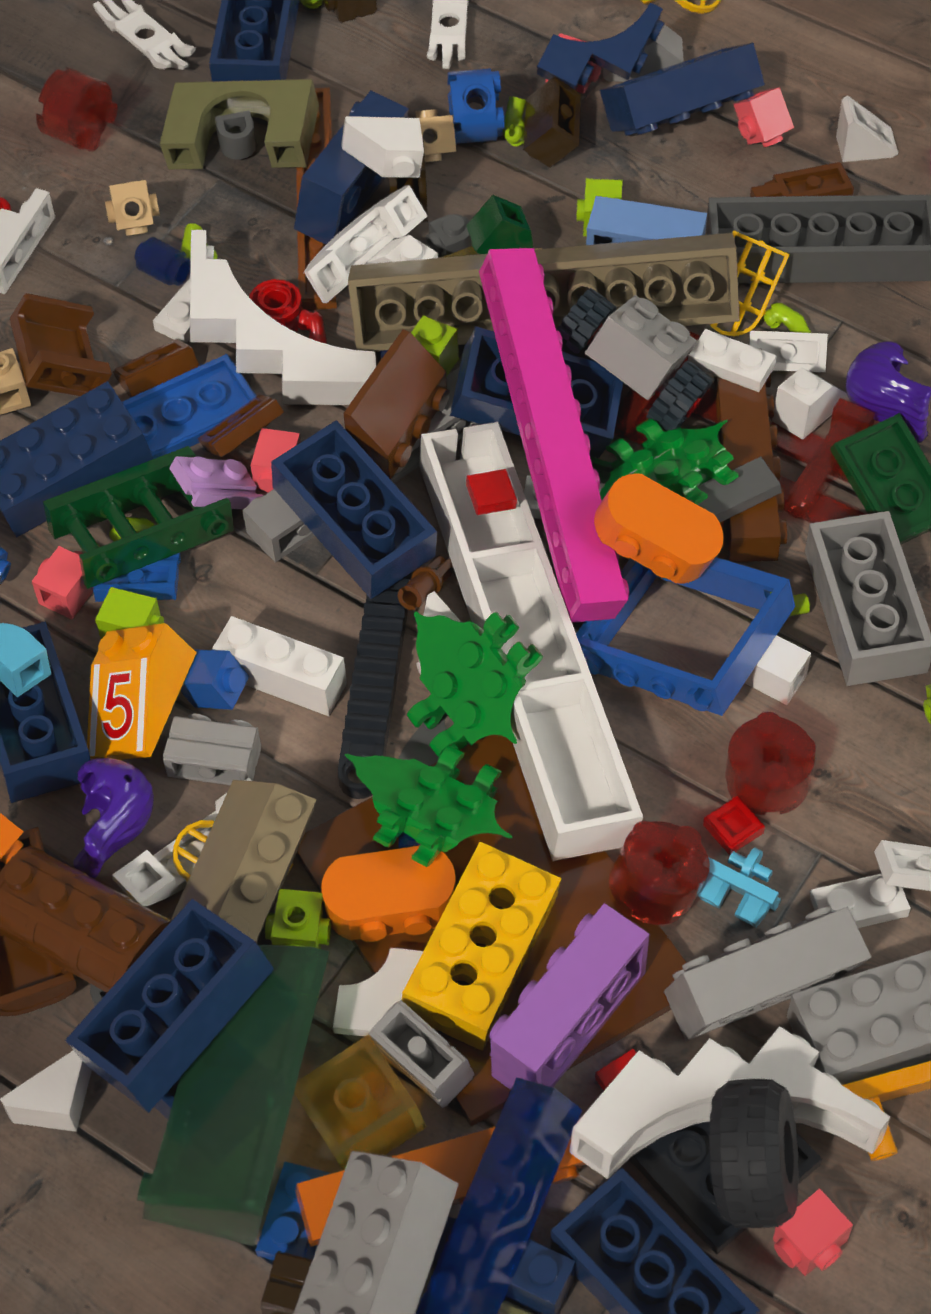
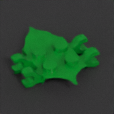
(691, 461)
(469, 677)
(429, 801)

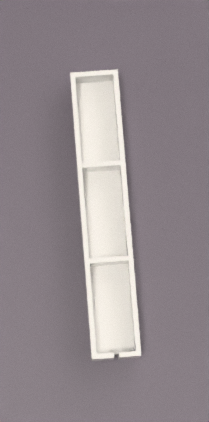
(557, 715)

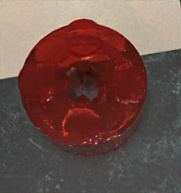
(75, 108)
(770, 764)
(659, 871)

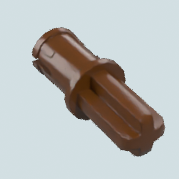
(425, 581)

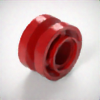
(279, 301)

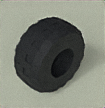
(754, 1153)

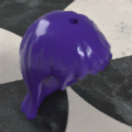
(878, 386)
(124, 807)

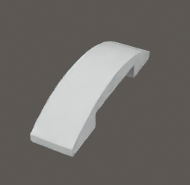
(362, 240)
(154, 876)

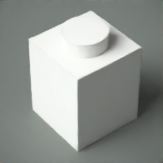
(780, 670)

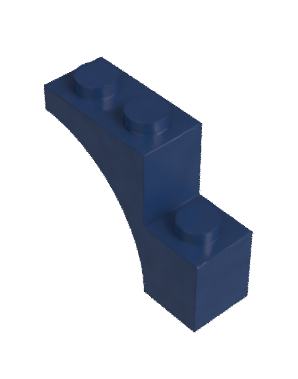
(617, 54)

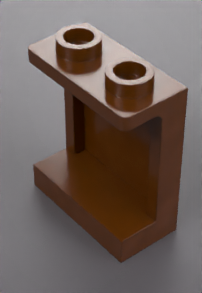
(56, 346)

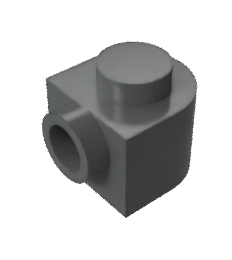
(236, 134)
(448, 234)

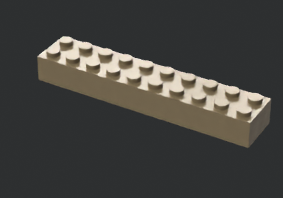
(685, 277)

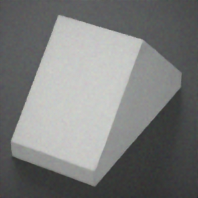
(863, 134)
(52, 1096)

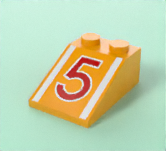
(134, 689)

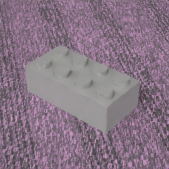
(868, 598)
(765, 973)
(868, 1019)
(378, 1238)

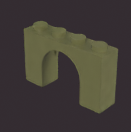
(285, 104)

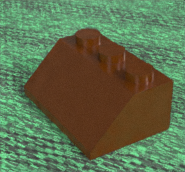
(397, 403)

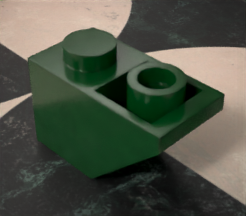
(499, 226)

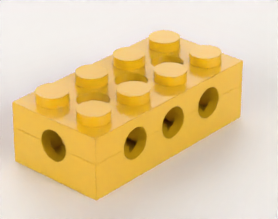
(471, 918)

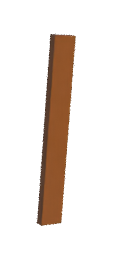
(307, 246)

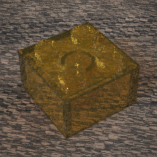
(359, 1103)

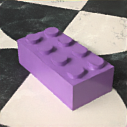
(570, 1000)

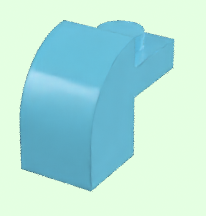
(22, 659)

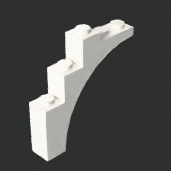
(653, 1101)

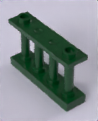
(124, 492)

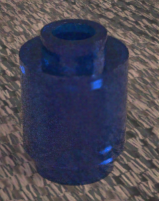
(162, 261)

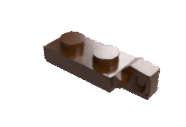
(813, 181)

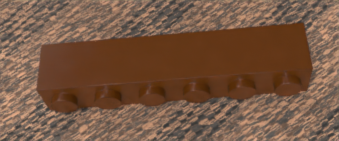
(747, 436)

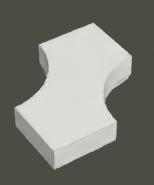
(365, 1003)

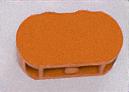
(658, 528)
(386, 894)

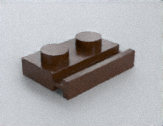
(240, 425)

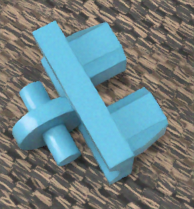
(756, 897)

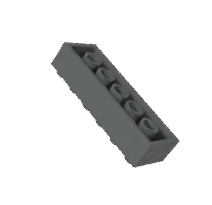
(830, 236)

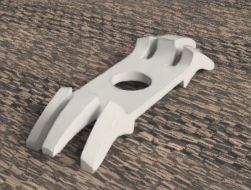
(130, 23)
(448, 35)

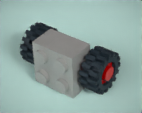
(640, 351)

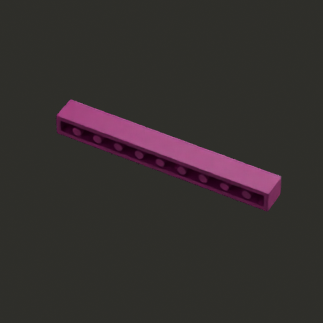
(552, 434)

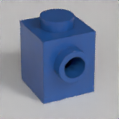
(214, 680)

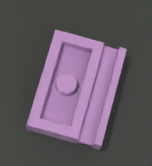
(214, 480)

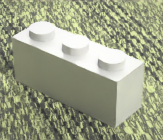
(285, 665)

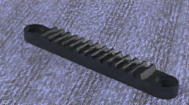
(373, 683)

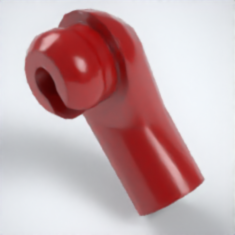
(314, 323)

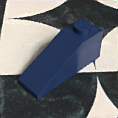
(540, 1277)

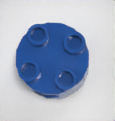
(479, 87)

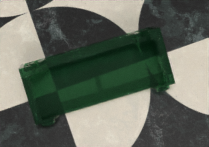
(236, 1106)

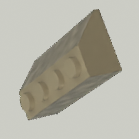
(249, 853)

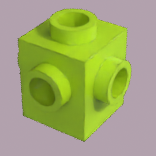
(298, 920)

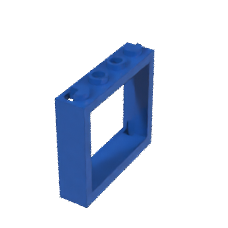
(722, 580)

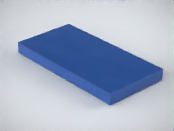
(189, 405)

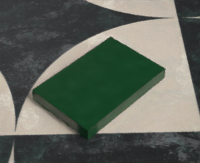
(889, 474)

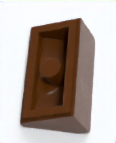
(156, 367)

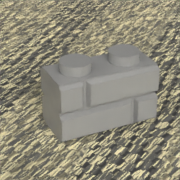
(211, 750)
(421, 1054)

